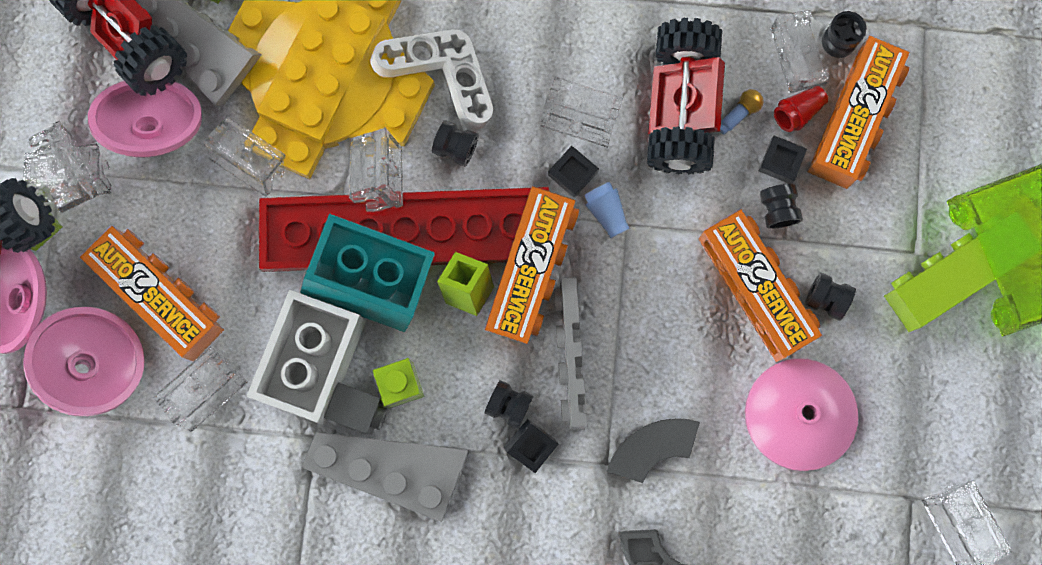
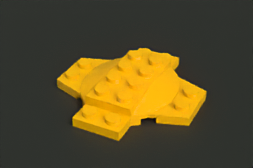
(319, 78)

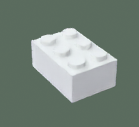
(306, 356)

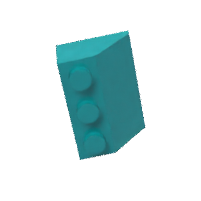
(367, 273)

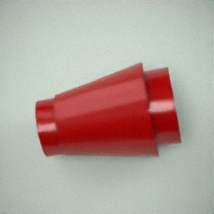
(800, 108)

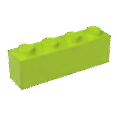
(941, 283)

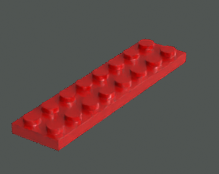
(444, 222)

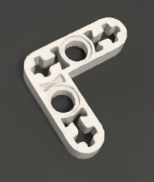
(449, 61)

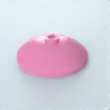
(147, 123)
(21, 298)
(87, 338)
(777, 420)

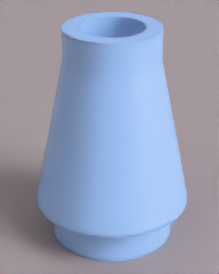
(607, 209)

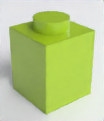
(466, 283)
(398, 383)

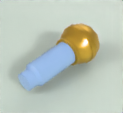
(749, 103)

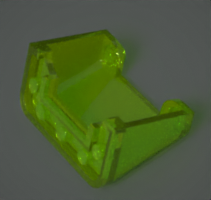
(1010, 232)

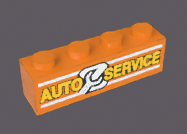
(858, 113)
(530, 265)
(759, 285)
(152, 293)

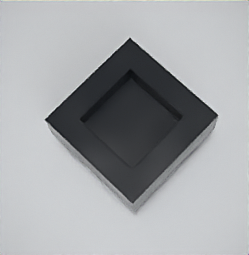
(782, 159)
(573, 171)
(531, 445)

